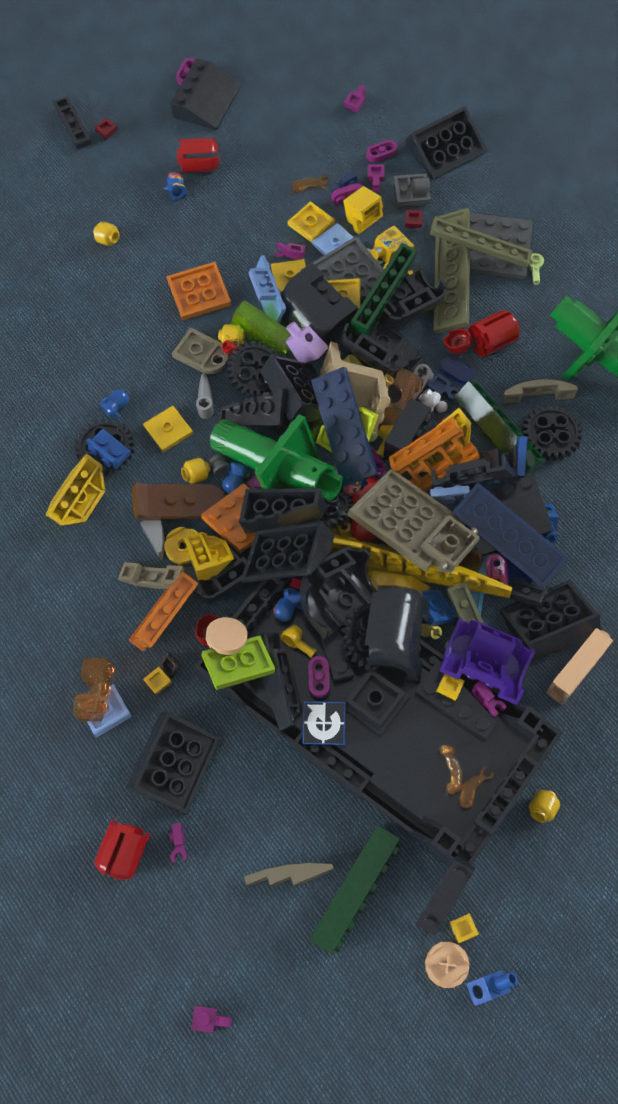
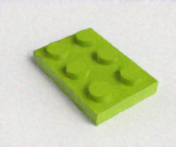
(240, 667)

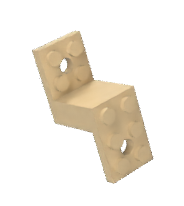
(367, 383)

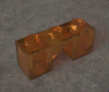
(409, 385)
(93, 705)

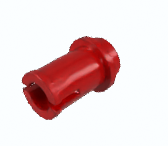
(228, 347)

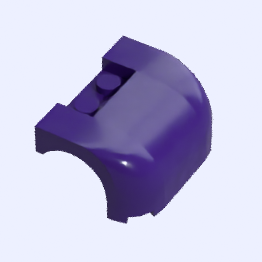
(487, 656)

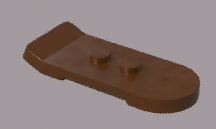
(173, 501)

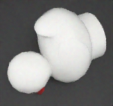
(432, 400)

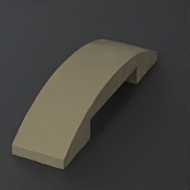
(540, 387)
(148, 576)

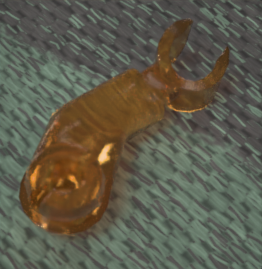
(299, 185)
(456, 772)
(469, 788)

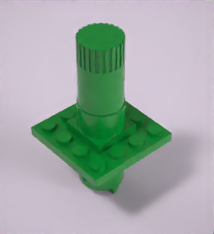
(590, 334)
(279, 464)

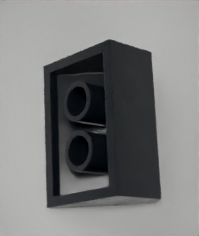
(407, 427)

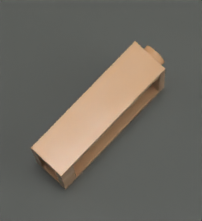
(579, 666)

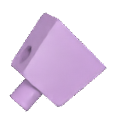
(305, 343)

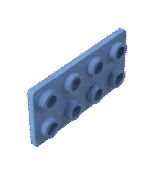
(267, 290)

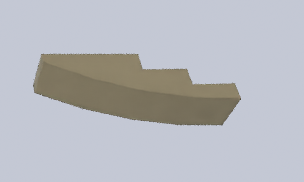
(296, 872)

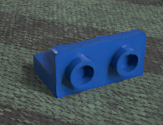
(107, 447)

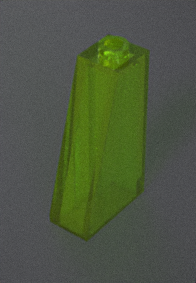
(261, 328)

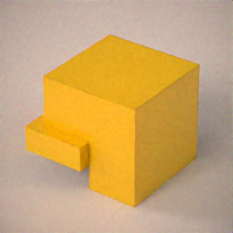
(363, 209)

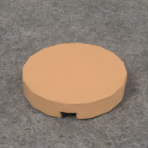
(226, 635)
(447, 965)

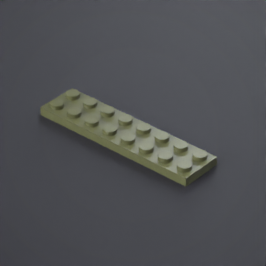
(452, 266)

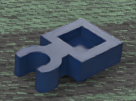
(347, 180)
(443, 387)

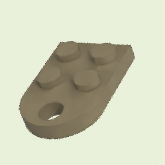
(200, 352)

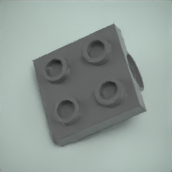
(412, 189)

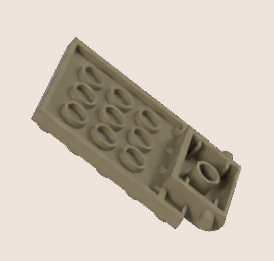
(414, 523)

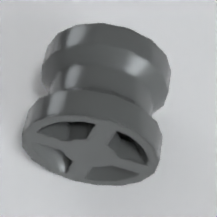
(219, 465)

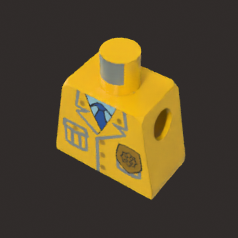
(388, 243)

